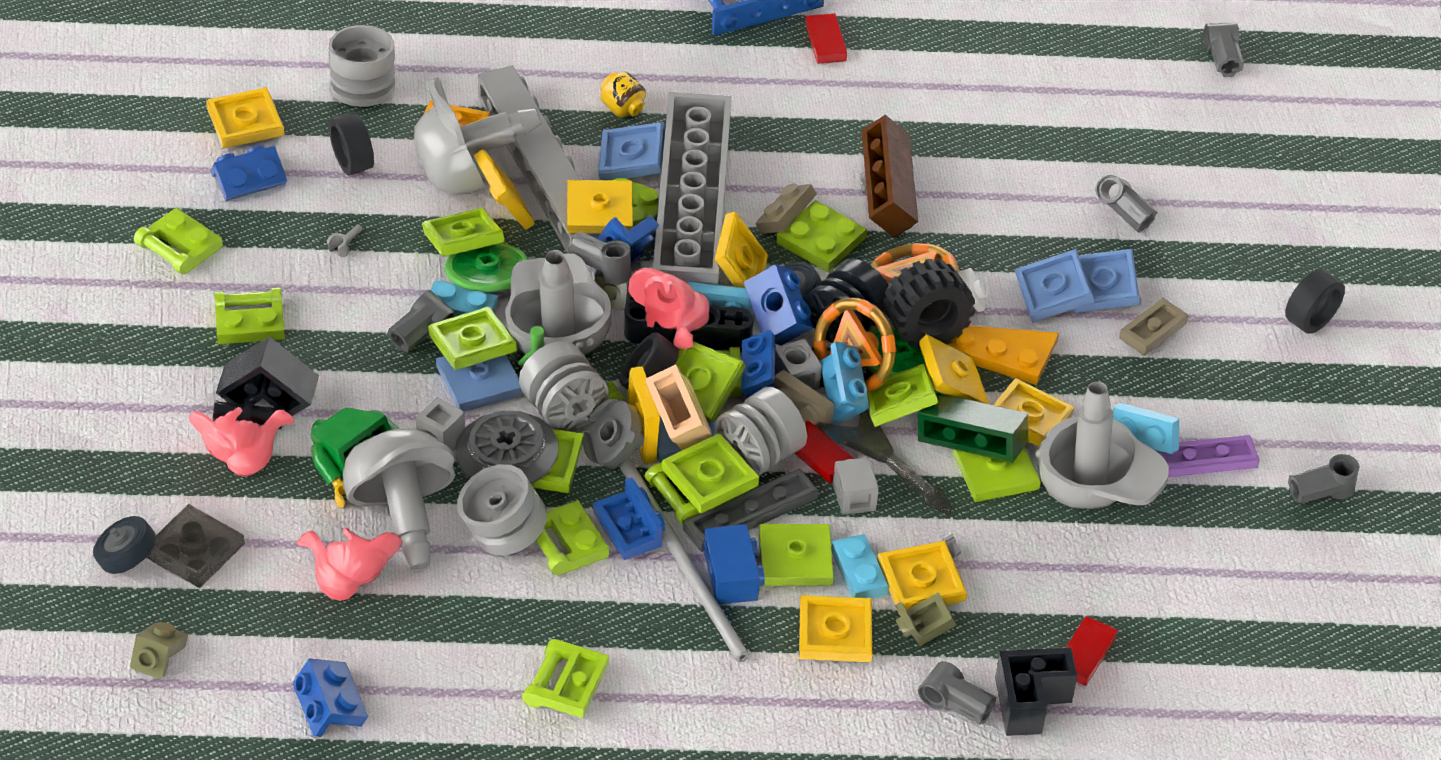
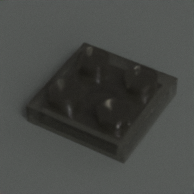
(195, 546)

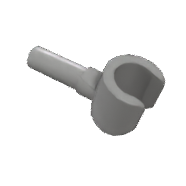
(342, 241)

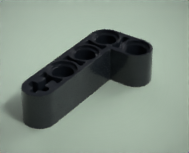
(723, 330)

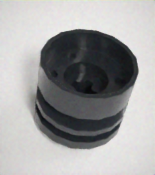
(847, 280)

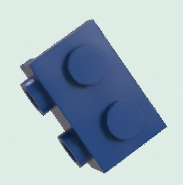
(248, 172)
(637, 238)
(759, 359)
(630, 521)
(328, 695)

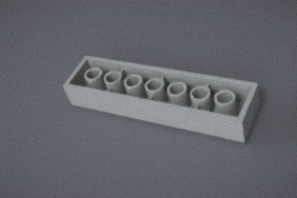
(692, 186)

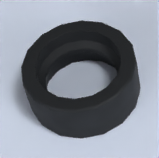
(351, 143)
(1315, 301)
(654, 354)

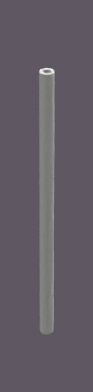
(692, 573)

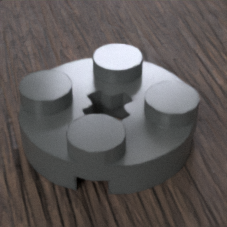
(613, 433)

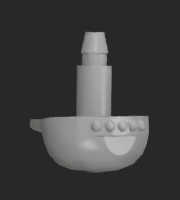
(448, 149)
(559, 298)
(1098, 460)
(399, 472)

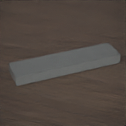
(754, 506)

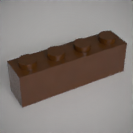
(889, 176)

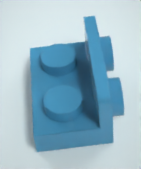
(844, 381)

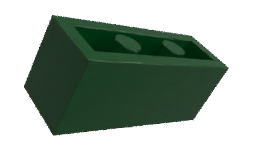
(974, 427)

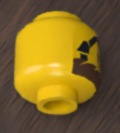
(623, 94)

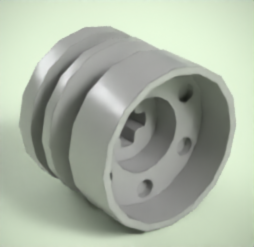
(362, 65)
(562, 386)
(764, 429)

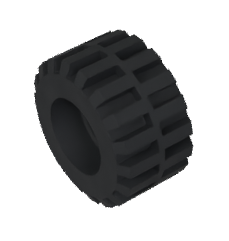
(916, 289)

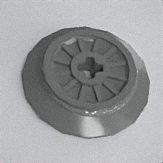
(508, 440)

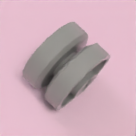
(502, 509)

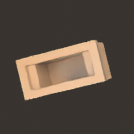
(679, 407)

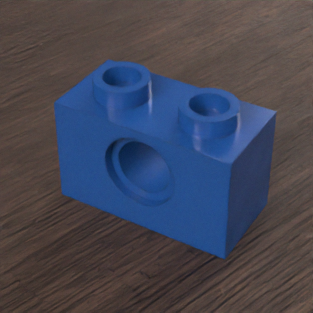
(765, 294)

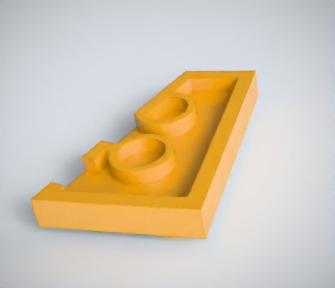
(1008, 351)

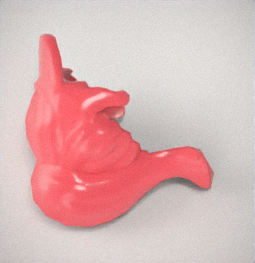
(670, 303)
(240, 443)
(351, 563)

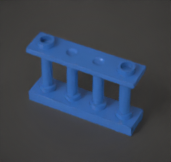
(753, 12)

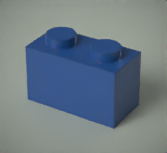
(732, 564)

